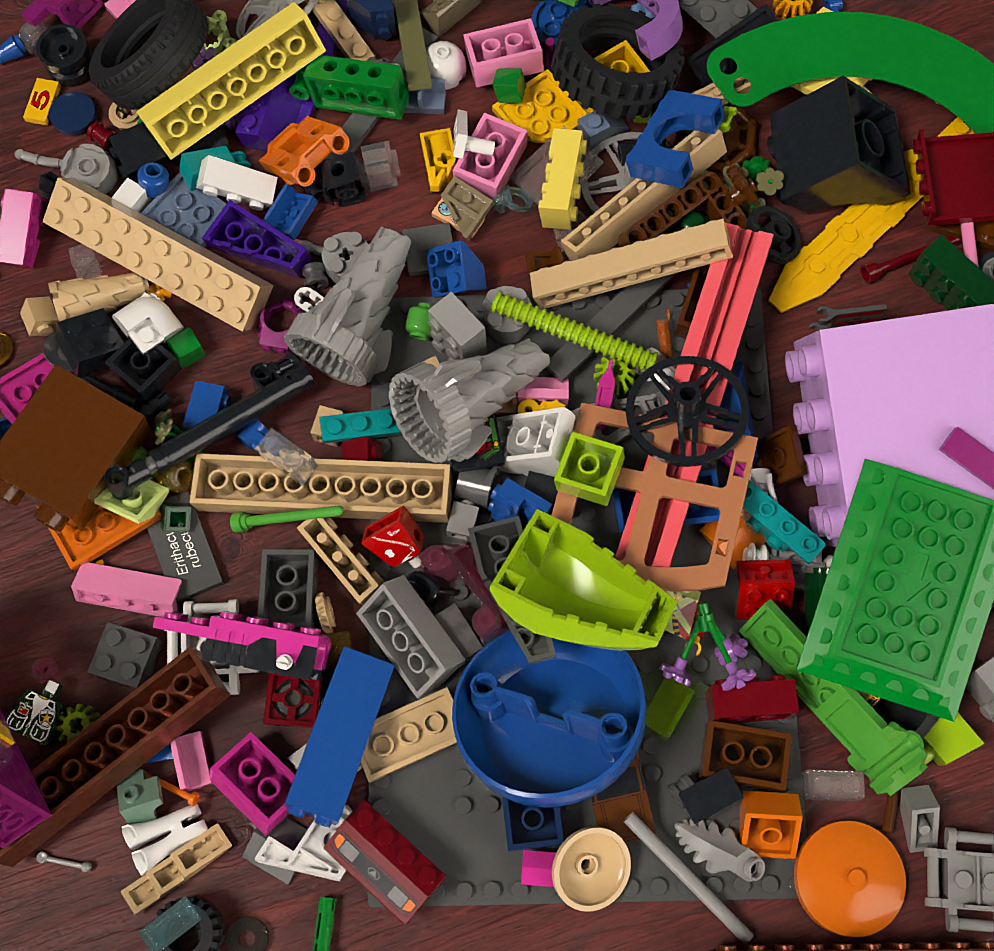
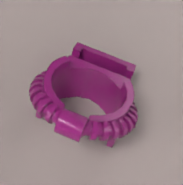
(273, 340)

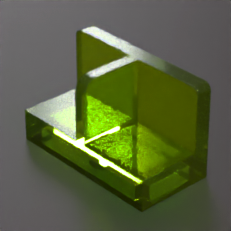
(668, 707)

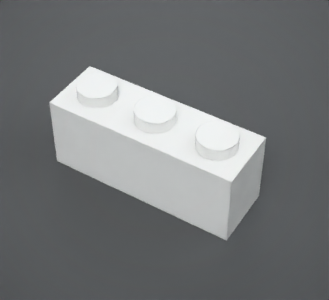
(236, 183)

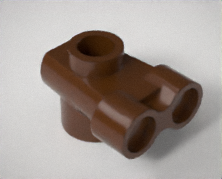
(742, 189)

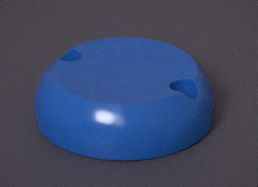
(549, 726)

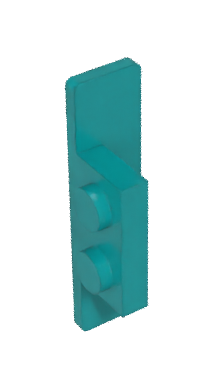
(778, 525)

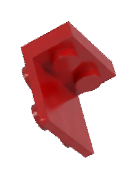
(761, 582)

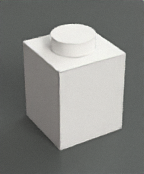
(132, 195)

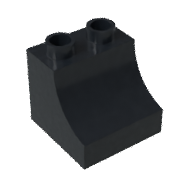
(838, 149)

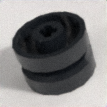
(65, 54)

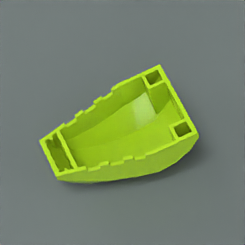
(578, 592)

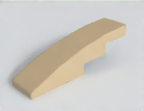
(176, 869)

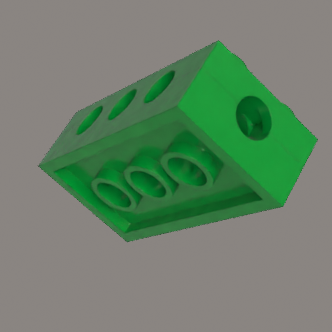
(357, 86)

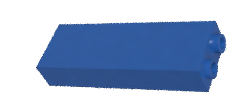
(338, 737)

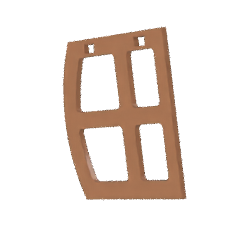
(655, 484)

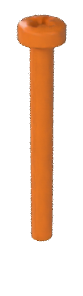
(192, 798)

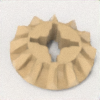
(118, 119)
(325, 612)

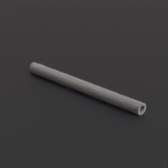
(688, 878)

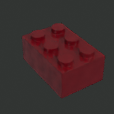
(754, 702)

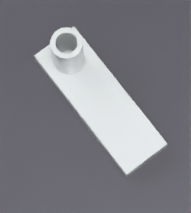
(463, 142)

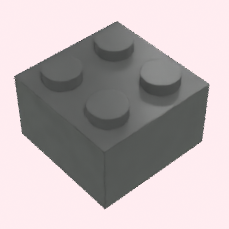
(125, 656)

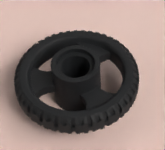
(782, 228)

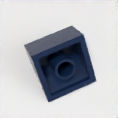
(374, 17)

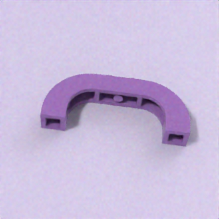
(660, 33)

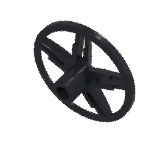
(686, 409)

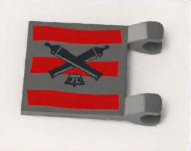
(848, 316)

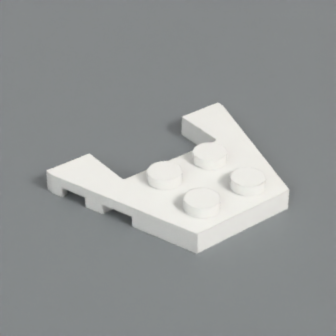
(309, 854)

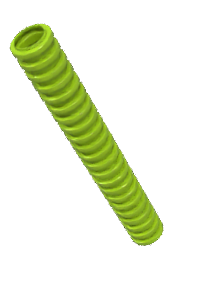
(571, 331)

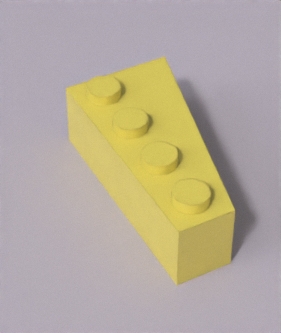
(562, 175)

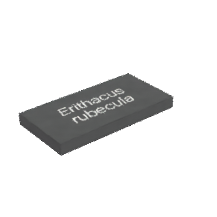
(186, 554)

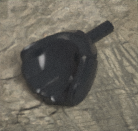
(427, 587)

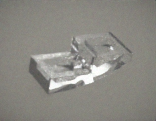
(85, 262)

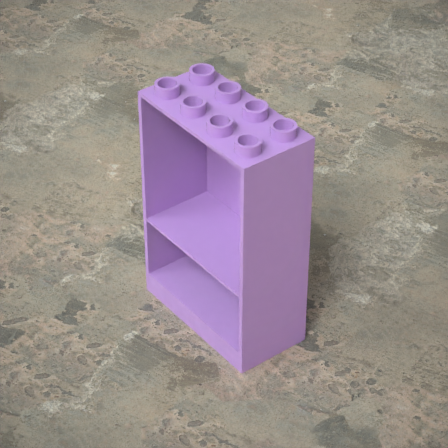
(892, 398)

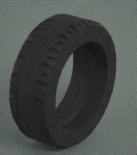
(148, 50)

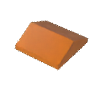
(743, 540)

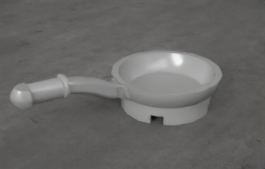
(86, 163)

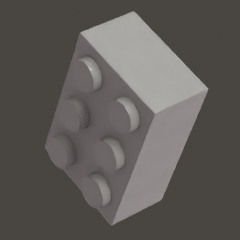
(456, 329)

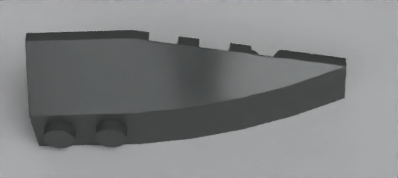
(491, 548)

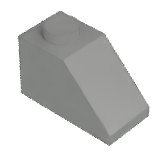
(920, 817)

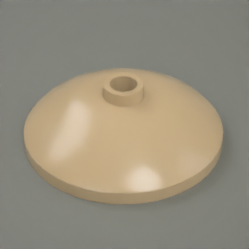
(600, 878)

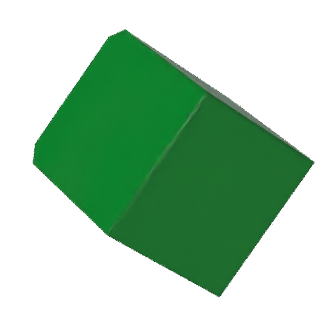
(509, 85)
(186, 347)

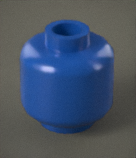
(153, 178)

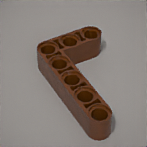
(680, 207)

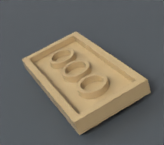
(409, 735)

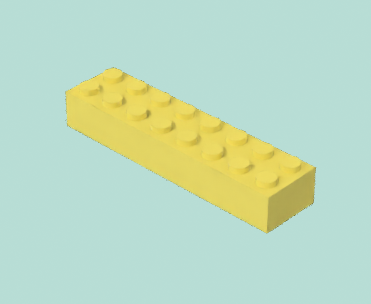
(232, 80)

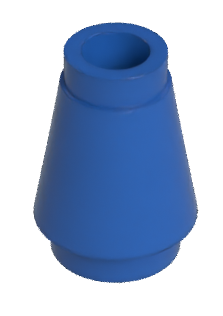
(12, 49)

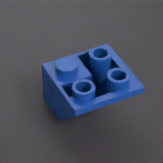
(454, 270)

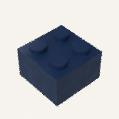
(531, 826)

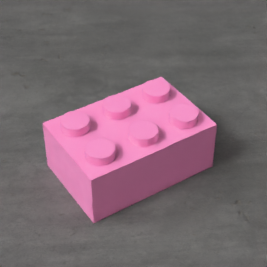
(501, 48)
(487, 172)

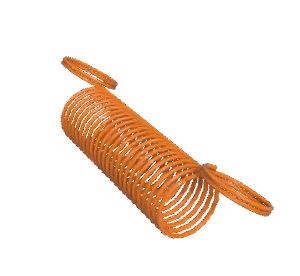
(663, 337)

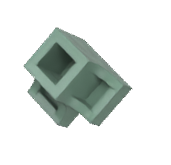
(139, 797)

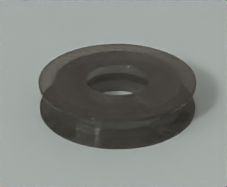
(247, 923)

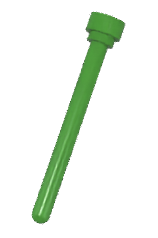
(242, 521)

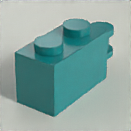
(191, 162)

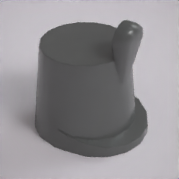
(478, 485)

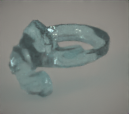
(505, 198)

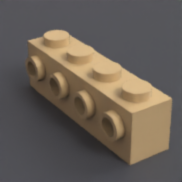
(337, 554)

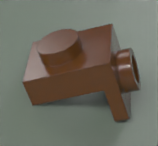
(547, 259)

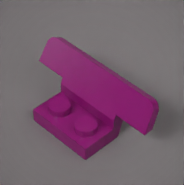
(69, 11)

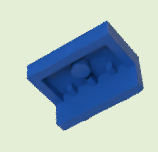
(290, 211)

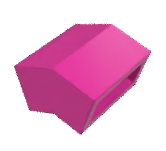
(537, 868)

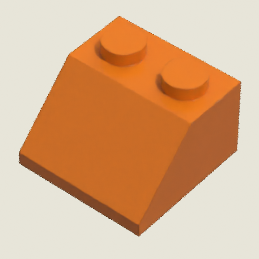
(770, 823)

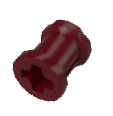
(98, 133)

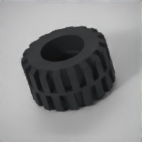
(210, 925)

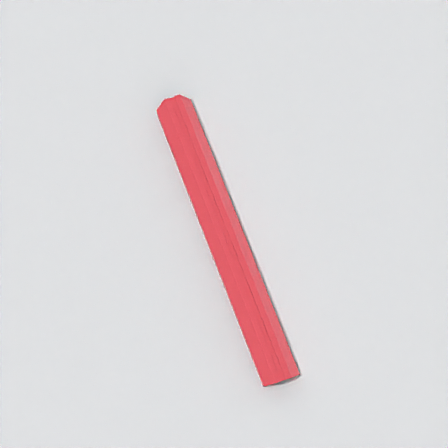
(717, 337)

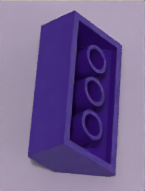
(268, 116)

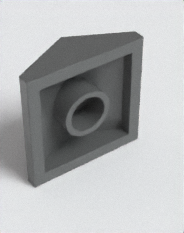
(286, 833)

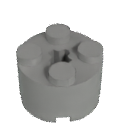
(341, 253)
(500, 327)

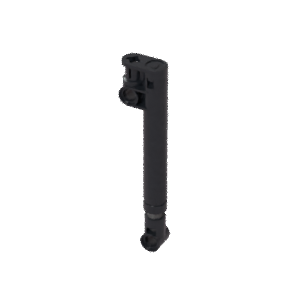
(273, 385)

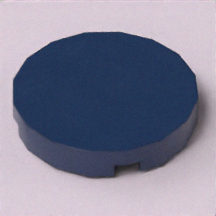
(72, 113)

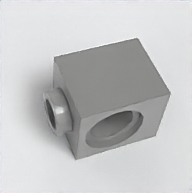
(462, 516)

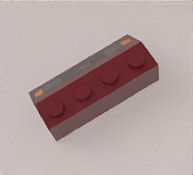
(384, 862)

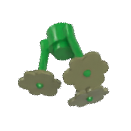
(763, 176)

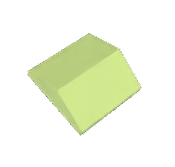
(138, 507)

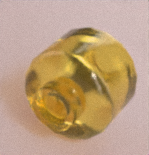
(177, 478)

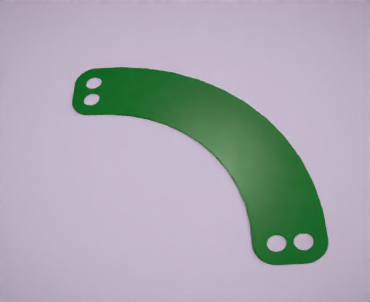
(861, 47)

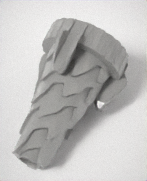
(344, 330)
(445, 405)

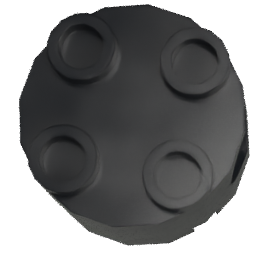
(344, 180)

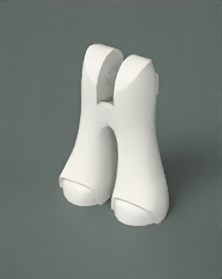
(139, 834)

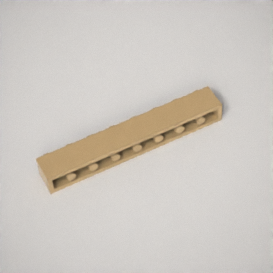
(638, 199)
(631, 264)

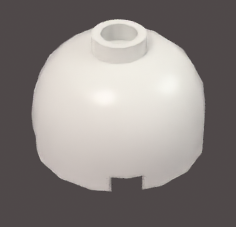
(446, 62)

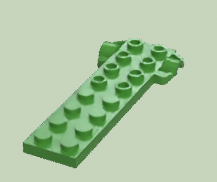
(878, 749)

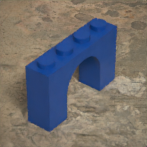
(675, 113)

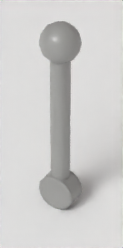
(44, 857)

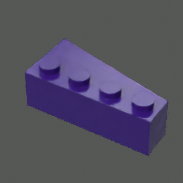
(252, 239)

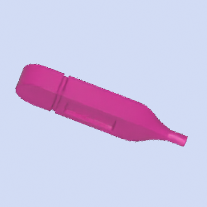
(606, 390)

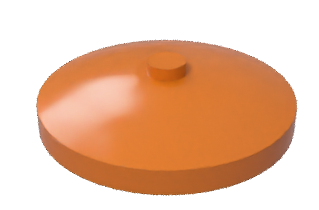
(849, 879)

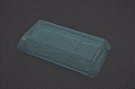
(170, 925)

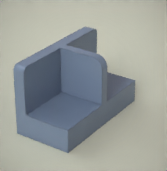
(428, 100)

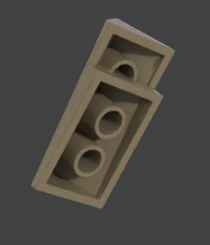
(444, 14)

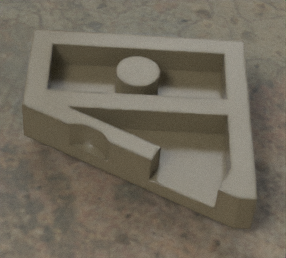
(466, 206)

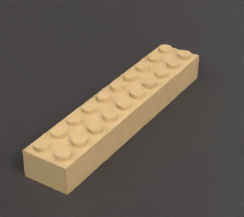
(157, 253)
(358, 486)

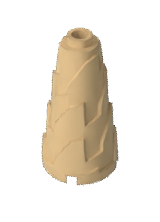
(87, 295)

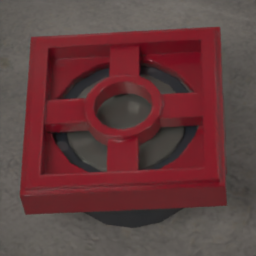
(293, 701)

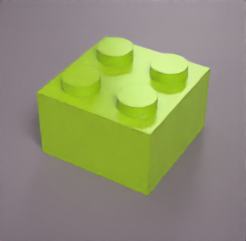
(589, 468)

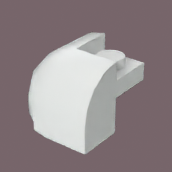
(147, 322)

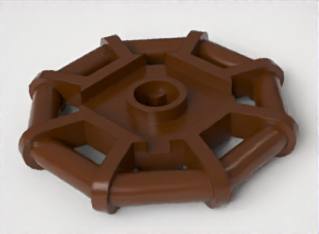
(731, 140)

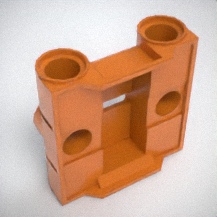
(302, 148)

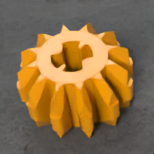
(792, 8)

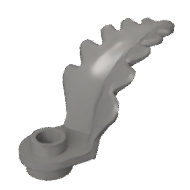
(719, 849)

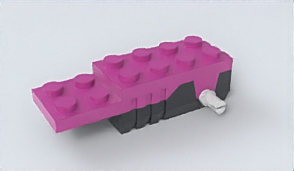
(255, 643)

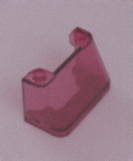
(459, 559)

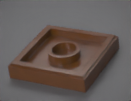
(782, 455)

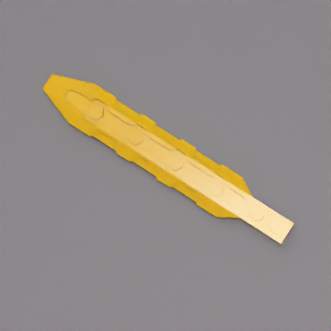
(846, 240)

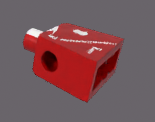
(395, 538)

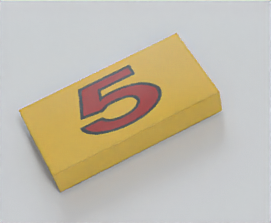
(40, 101)

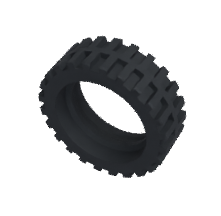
(604, 87)

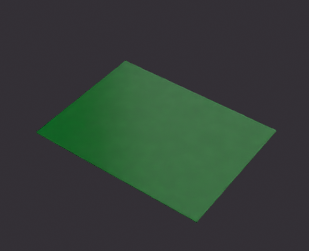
(905, 592)

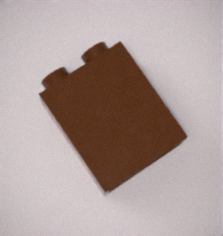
(65, 447)

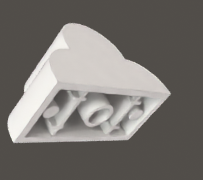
(535, 440)

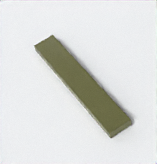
(412, 45)

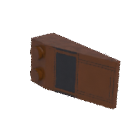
(620, 799)

